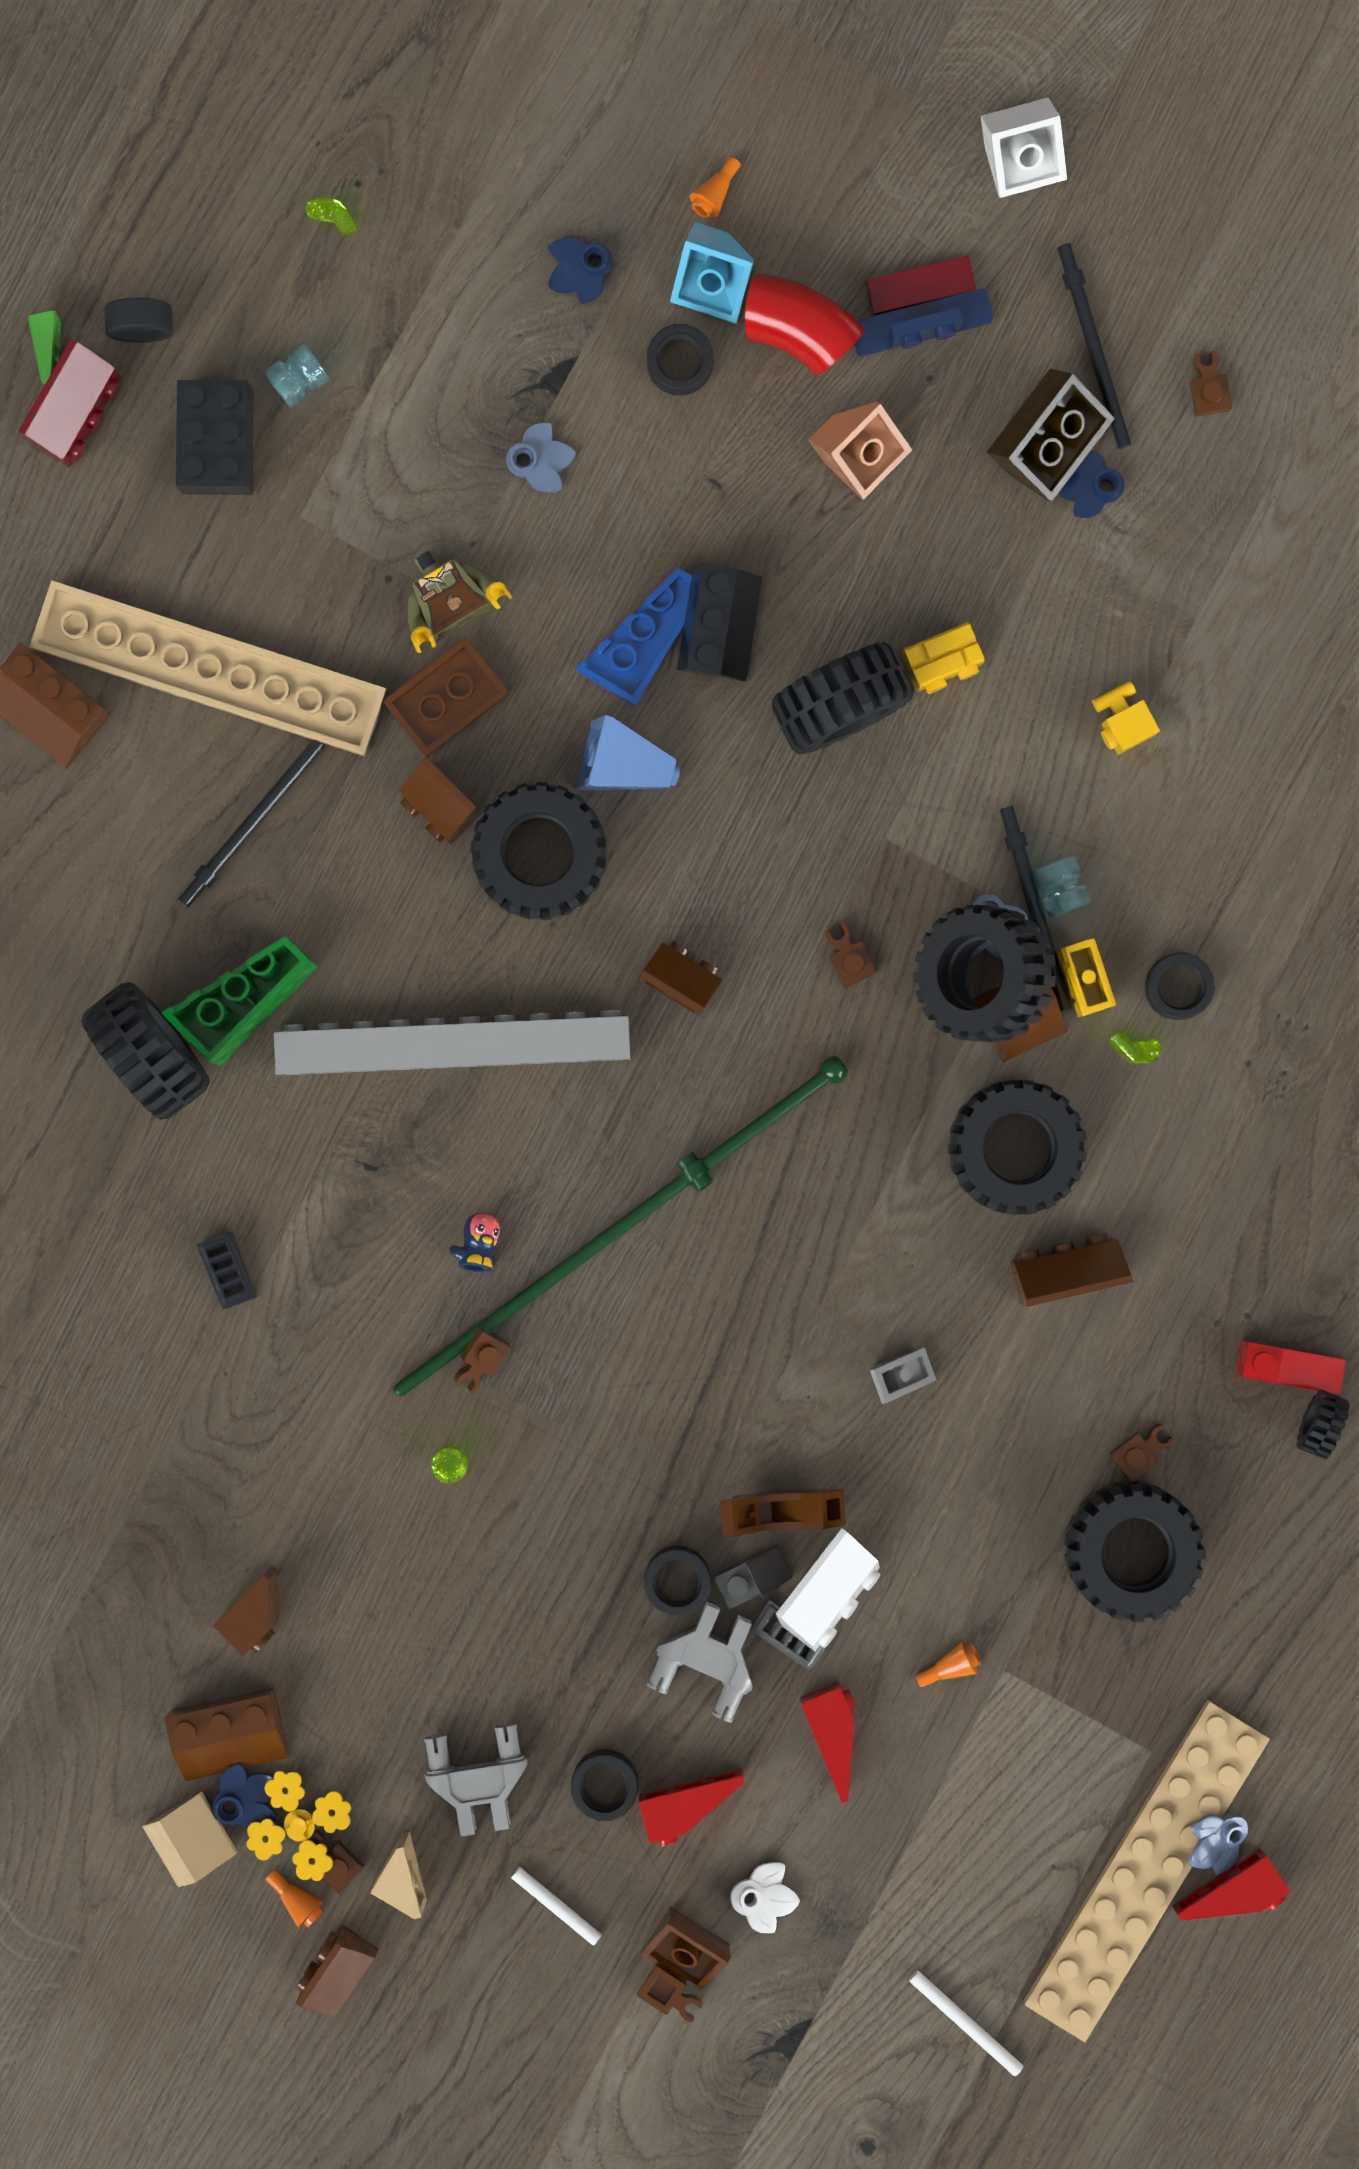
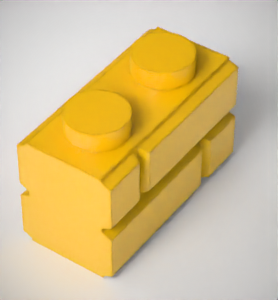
(943, 658)
(1086, 977)

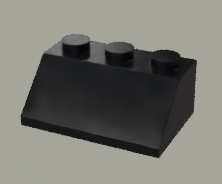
(719, 622)

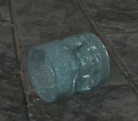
(296, 375)
(1058, 875)

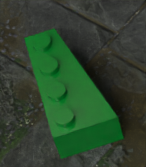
(240, 1000)

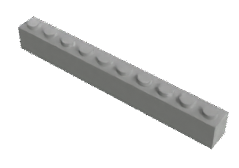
(452, 1045)

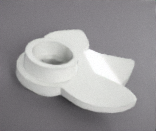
(769, 1900)

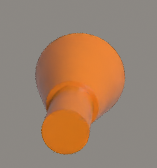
(710, 195)
(956, 1663)
(300, 1904)

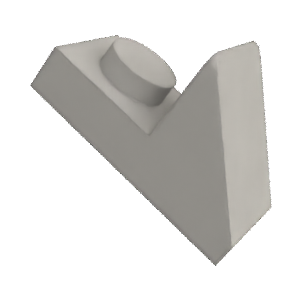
(902, 1375)

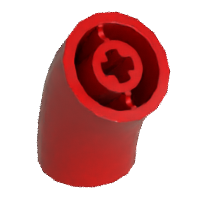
(799, 322)

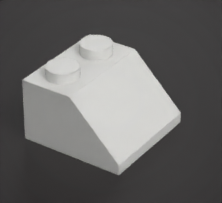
(1024, 147)

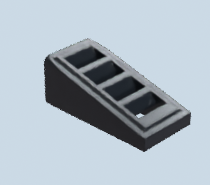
(209, 1262)

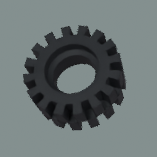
(1323, 1424)

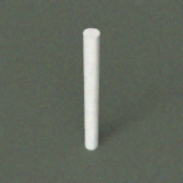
(966, 2023)

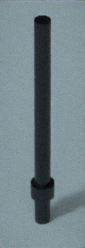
(1074, 281)
(1016, 843)
(207, 874)

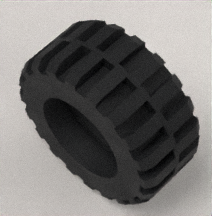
(842, 698)
(531, 803)
(944, 967)
(145, 1051)
(1065, 1141)
(1173, 1579)

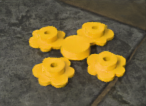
(299, 1825)

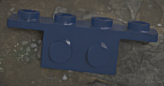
(923, 322)

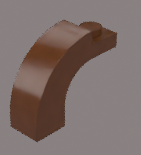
(782, 1510)

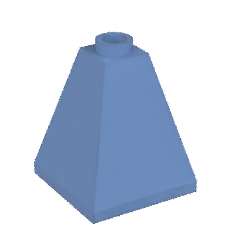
(623, 760)

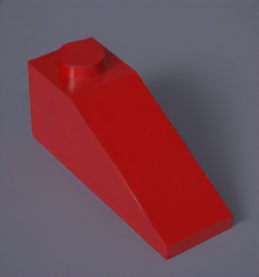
(1290, 1367)
(833, 1726)
(680, 1807)
(1243, 1889)

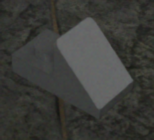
(753, 1577)

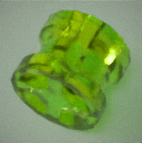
(455, 1462)

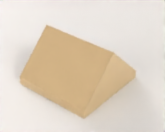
(190, 1840)
(400, 1880)

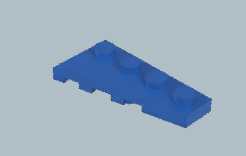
(641, 643)

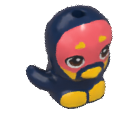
(480, 1238)

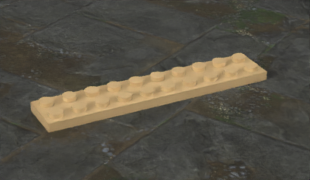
(208, 668)
(1144, 1872)

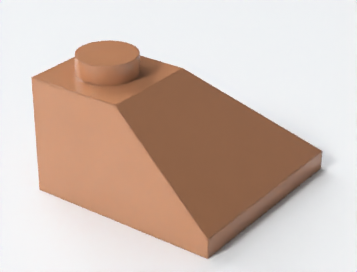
(860, 446)

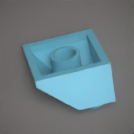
(712, 273)

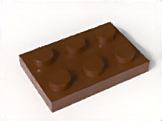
(446, 697)

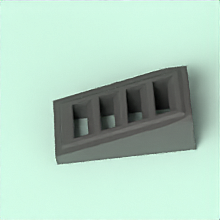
(794, 1653)

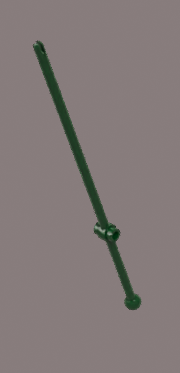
(693, 1172)

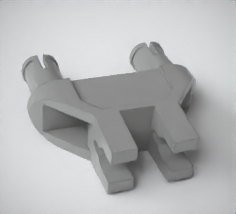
(708, 1655)
(477, 1782)

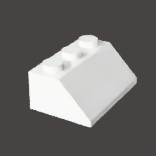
(829, 1591)

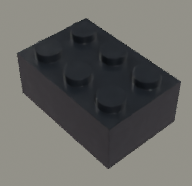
(214, 437)

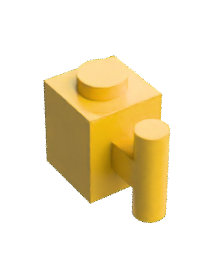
(1129, 724)

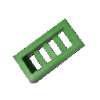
(46, 339)

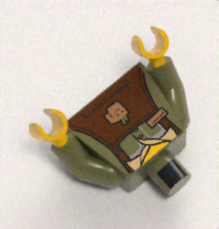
(448, 598)

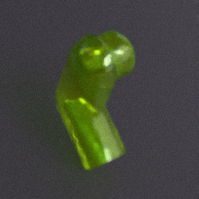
(331, 211)
(1136, 1052)

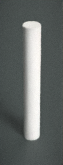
(556, 1906)

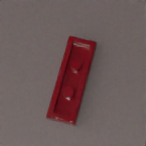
(920, 285)

